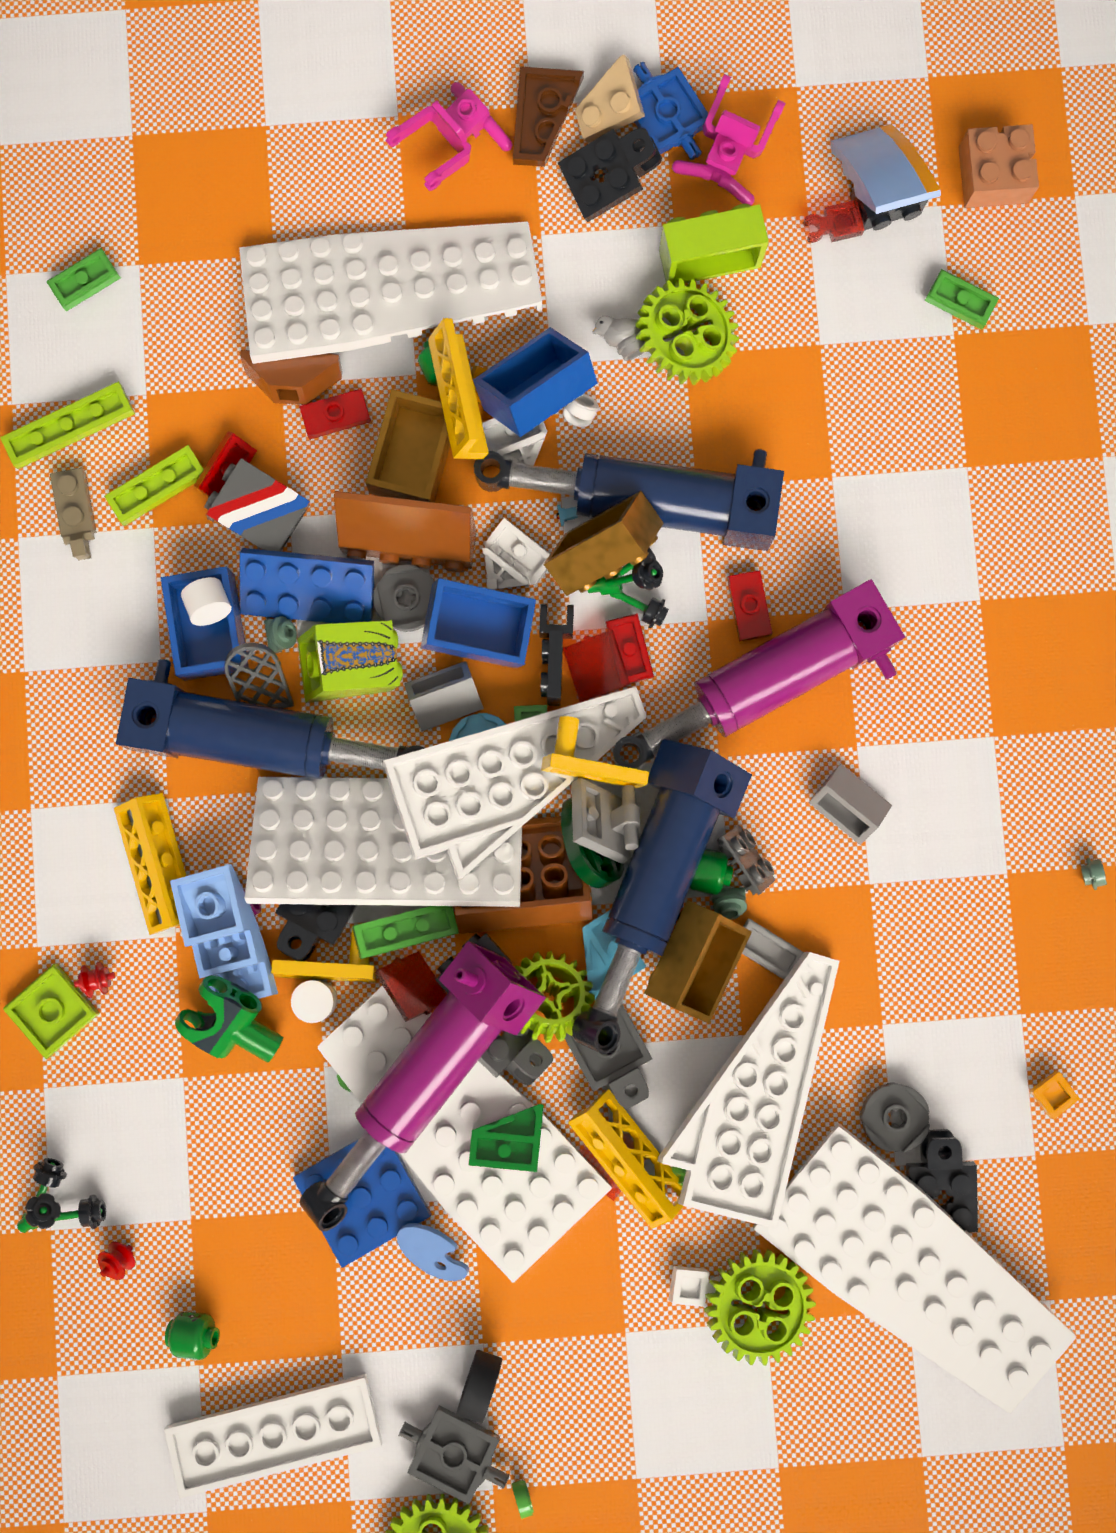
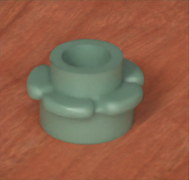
(1094, 873)

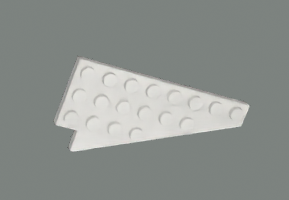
(749, 1118)

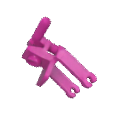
(456, 123)
(732, 140)

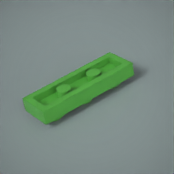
(404, 930)

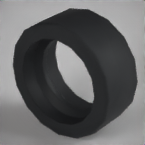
(479, 1386)

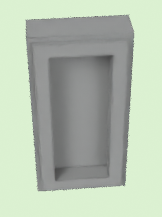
(770, 950)

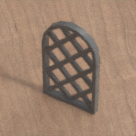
(285, 703)

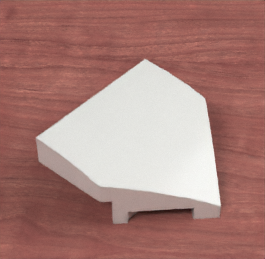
(511, 446)
(513, 558)

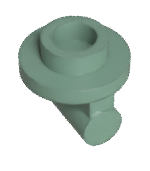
(280, 633)
(730, 902)

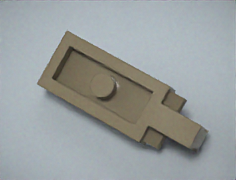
(74, 510)

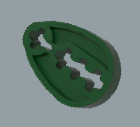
(589, 865)

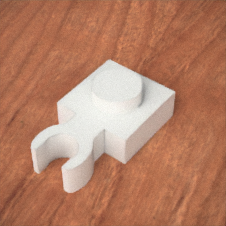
(690, 1286)

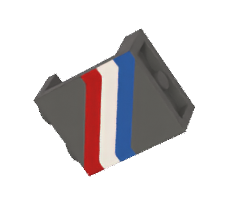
(256, 507)

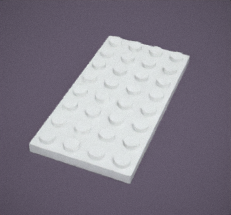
(349, 847)

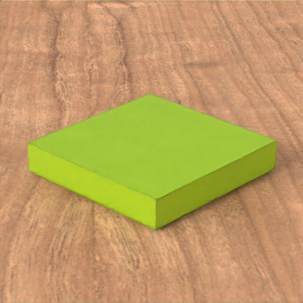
(51, 1011)

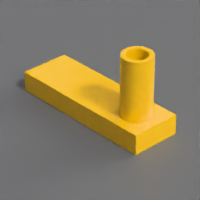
(565, 763)
(356, 971)

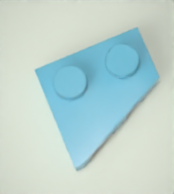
(599, 952)

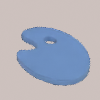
(427, 1247)

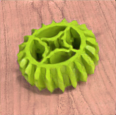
(573, 987)

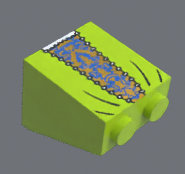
(349, 660)

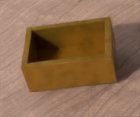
(409, 449)
(604, 544)
(698, 962)

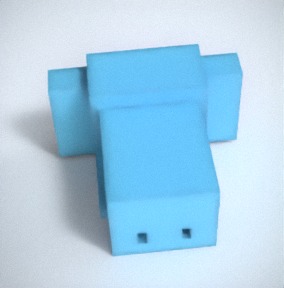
(566, 514)

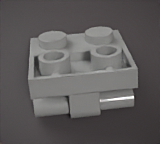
(605, 820)

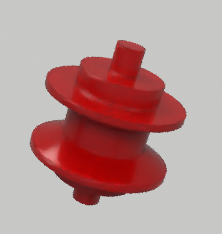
(94, 979)
(116, 1260)

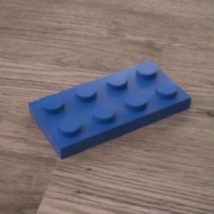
(306, 586)

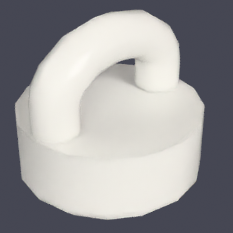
(583, 408)

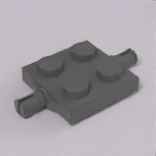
(454, 1454)

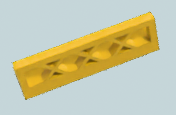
(457, 392)
(159, 859)
(627, 1164)

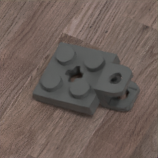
(515, 1055)
(616, 1068)

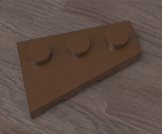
(541, 111)

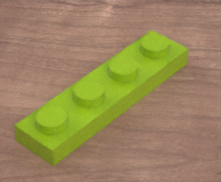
(67, 425)

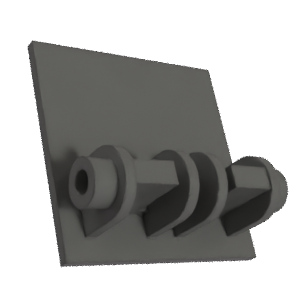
(757, 870)

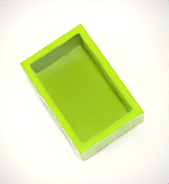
(713, 244)

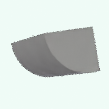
(443, 696)
(850, 804)

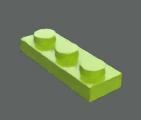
(155, 485)

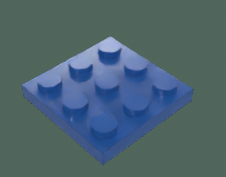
(376, 1205)

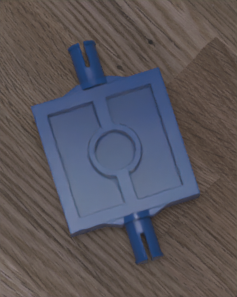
(670, 110)

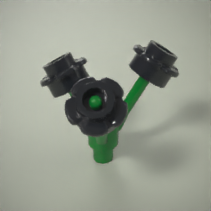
(646, 575)
(44, 1211)

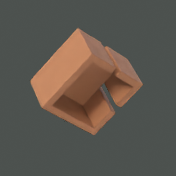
(998, 166)

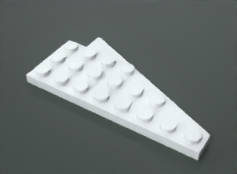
(491, 783)

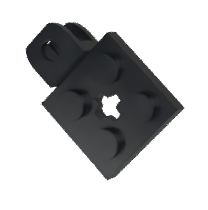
(625, 161)
(552, 654)
(311, 926)
(945, 1171)

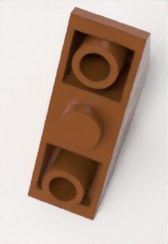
(295, 378)

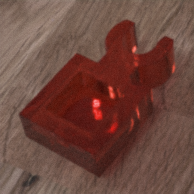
(839, 221)

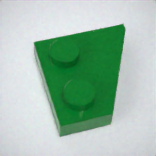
(509, 1142)

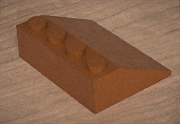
(405, 531)
(548, 886)

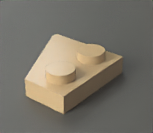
(610, 103)

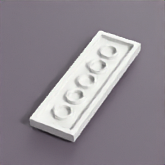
(273, 1436)

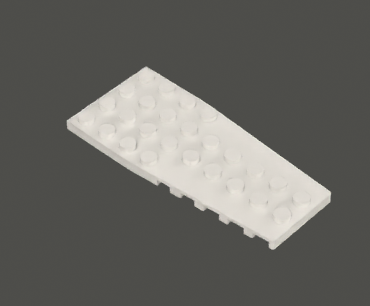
(382, 284)
(502, 1210)
(915, 1270)

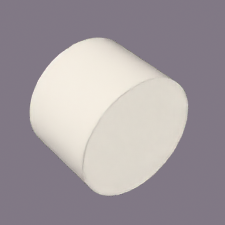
(205, 601)
(314, 1001)

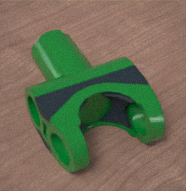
(230, 1024)

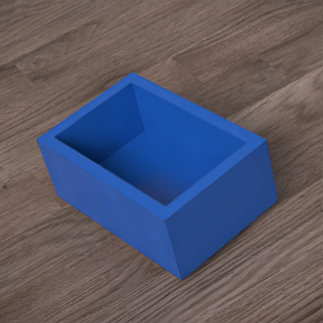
(535, 381)
(478, 623)
(202, 649)

